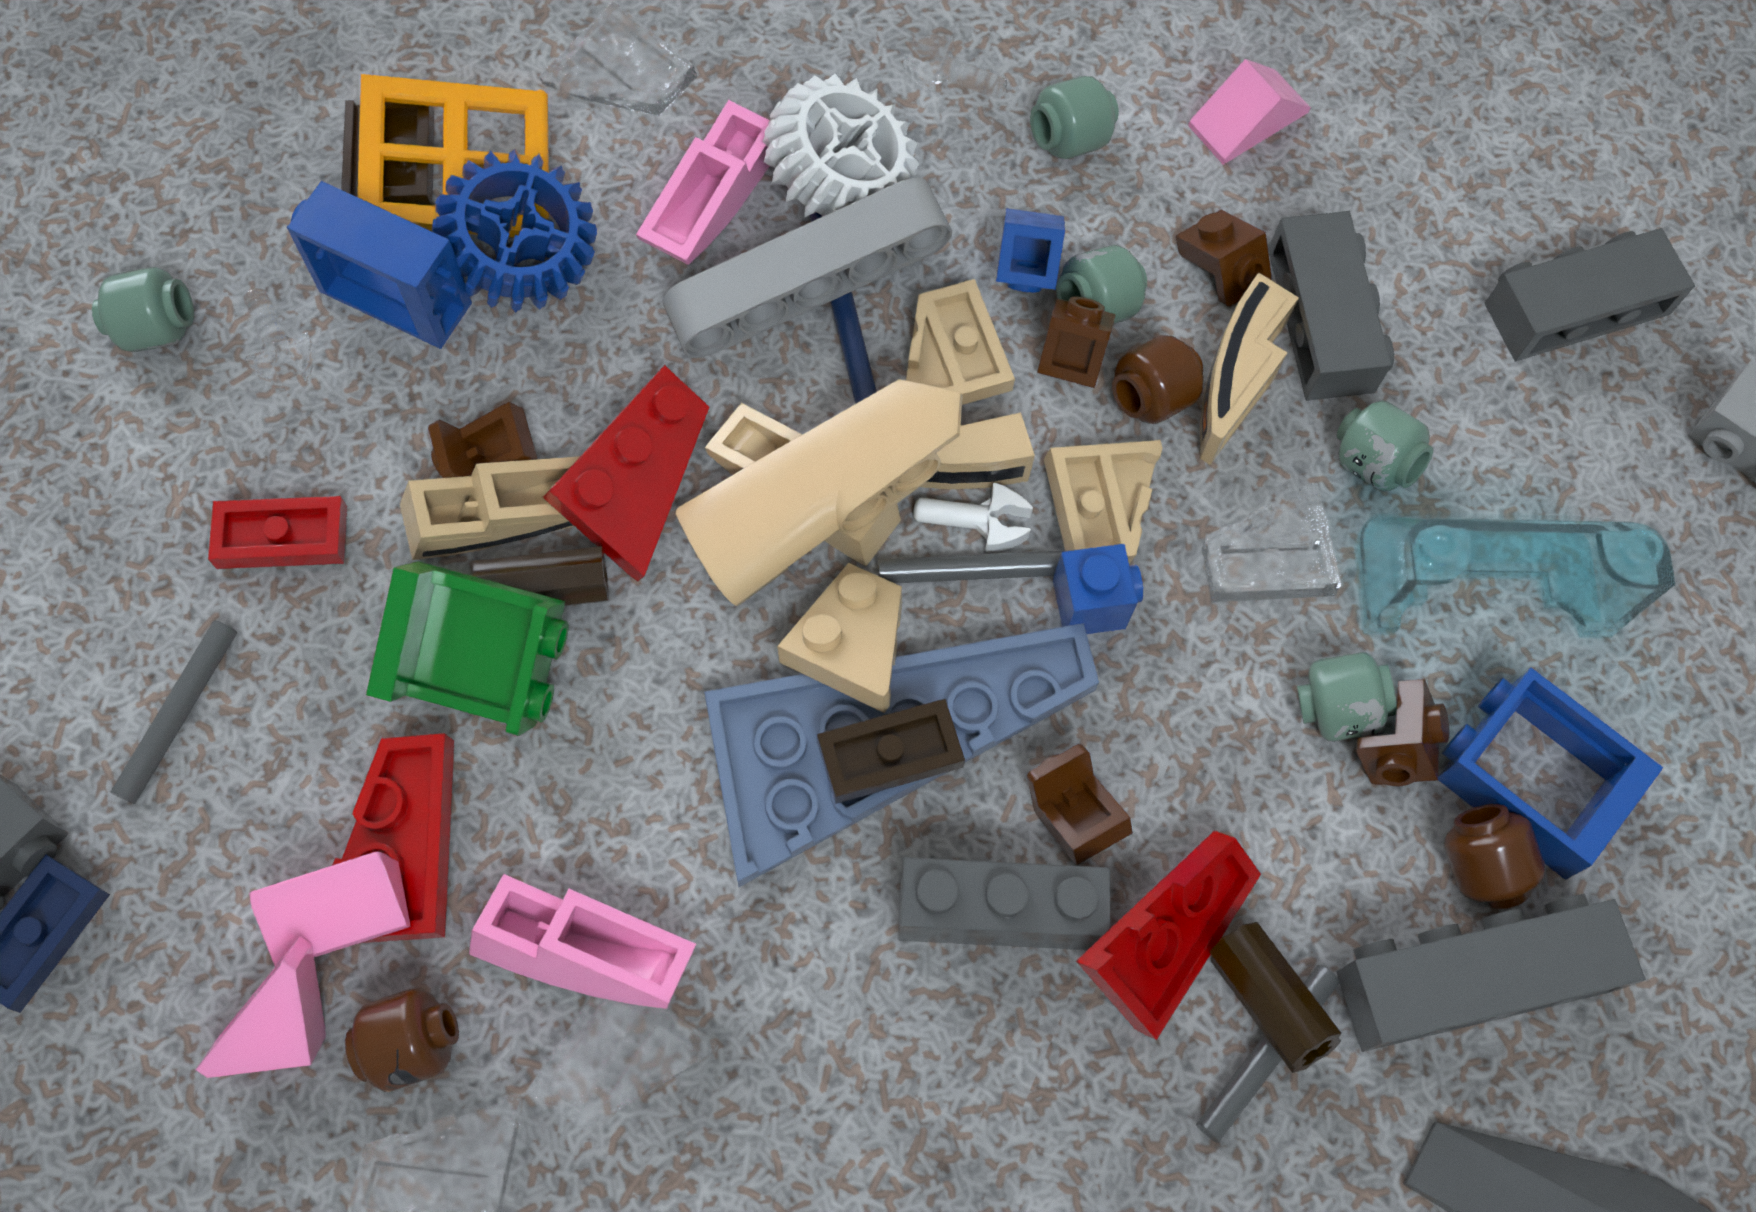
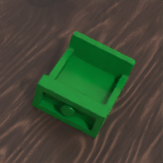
(468, 645)

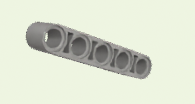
(807, 267)

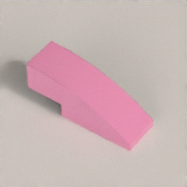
(708, 185)
(579, 945)

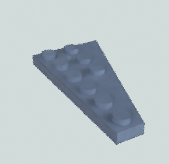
(769, 729)

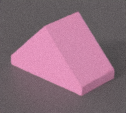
(1246, 111)
(278, 1023)

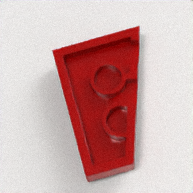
(632, 472)
(408, 818)
(1168, 935)

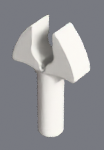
(980, 517)

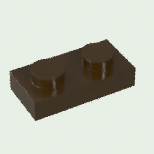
(890, 750)

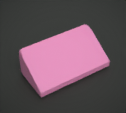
(333, 906)

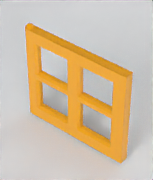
(456, 101)

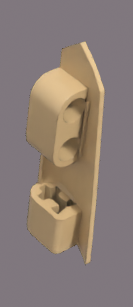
(820, 483)

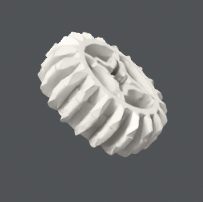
(836, 145)

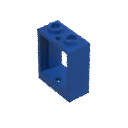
(380, 264)
(1622, 765)

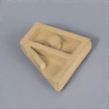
(958, 345)
(1102, 492)
(849, 637)

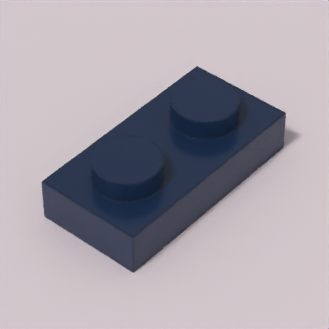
(41, 927)

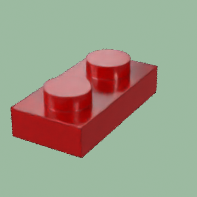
(278, 532)

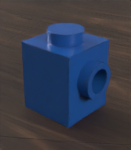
(1030, 250)
(1097, 588)

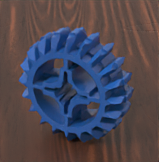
(471, 209)

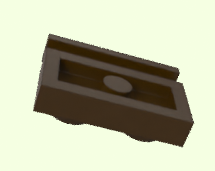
(403, 125)

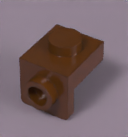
(1228, 250)
(1076, 341)
(492, 438)
(1414, 748)
(1076, 805)

